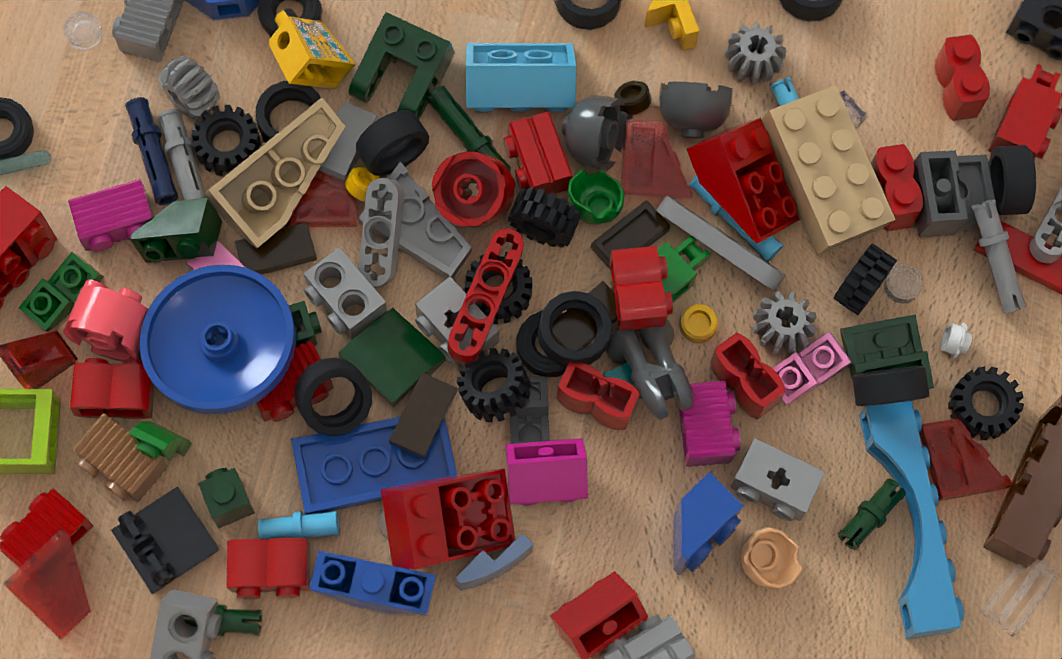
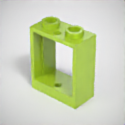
(45, 430)

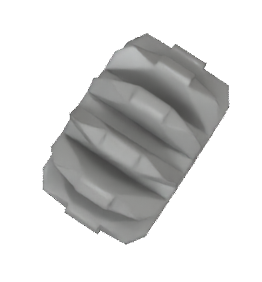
(757, 41)
(189, 86)
(798, 323)

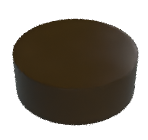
(635, 96)

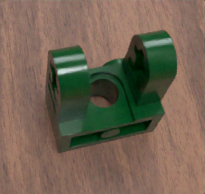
(412, 46)

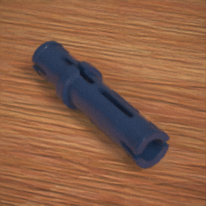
(147, 137)

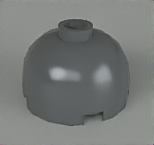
(694, 107)
(595, 130)

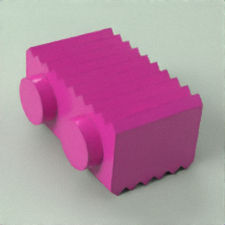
(110, 215)
(707, 426)

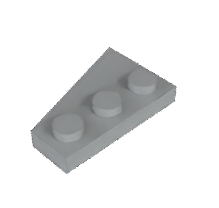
(423, 229)

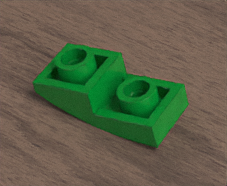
(55, 298)
(157, 440)

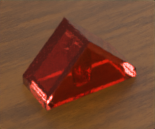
(37, 358)

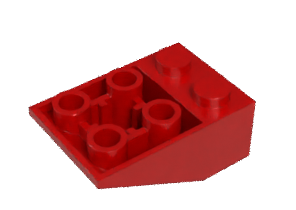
(745, 179)
(23, 240)
(447, 518)

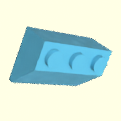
(520, 76)

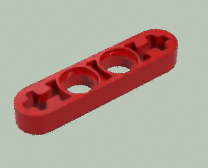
(484, 294)

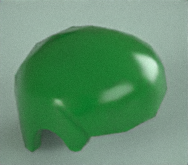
(596, 196)

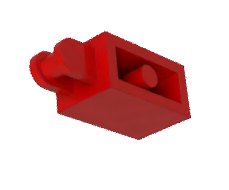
(1031, 113)

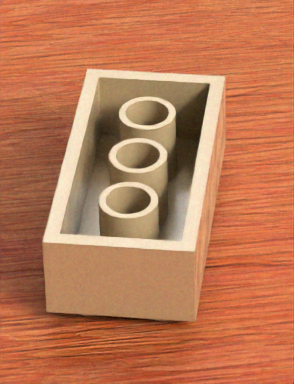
(827, 169)

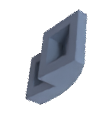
(485, 569)

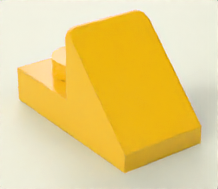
(679, 18)

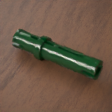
(461, 123)

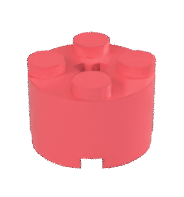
(107, 321)

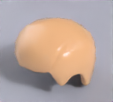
(770, 558)

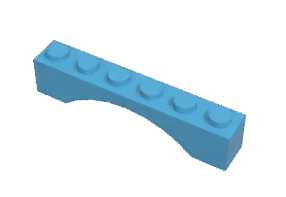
(928, 599)

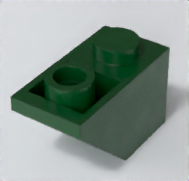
(179, 232)

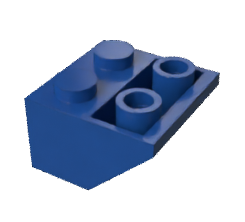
(702, 517)

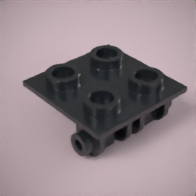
(164, 539)

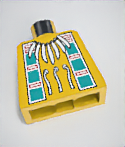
(308, 52)

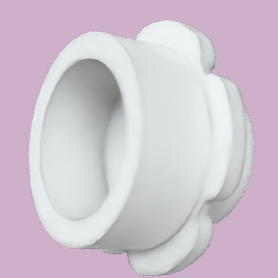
(956, 340)

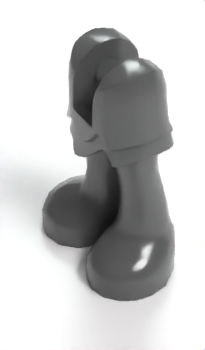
(652, 381)

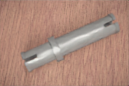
(180, 148)
(998, 255)

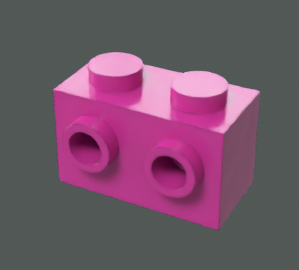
(547, 471)

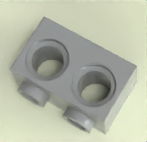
(351, 290)
(175, 635)

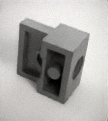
(949, 190)

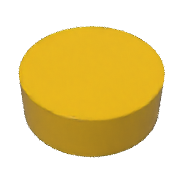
(358, 182)
(698, 323)

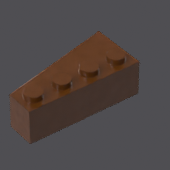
(1035, 497)

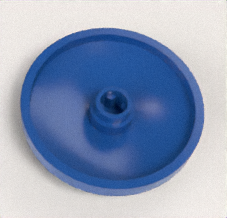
(218, 339)

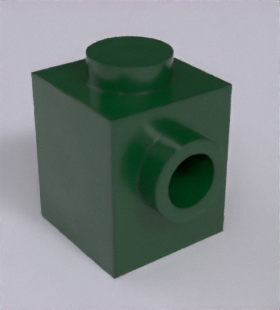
(225, 496)

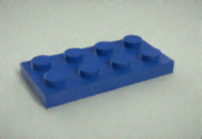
(356, 465)

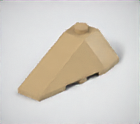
(269, 183)

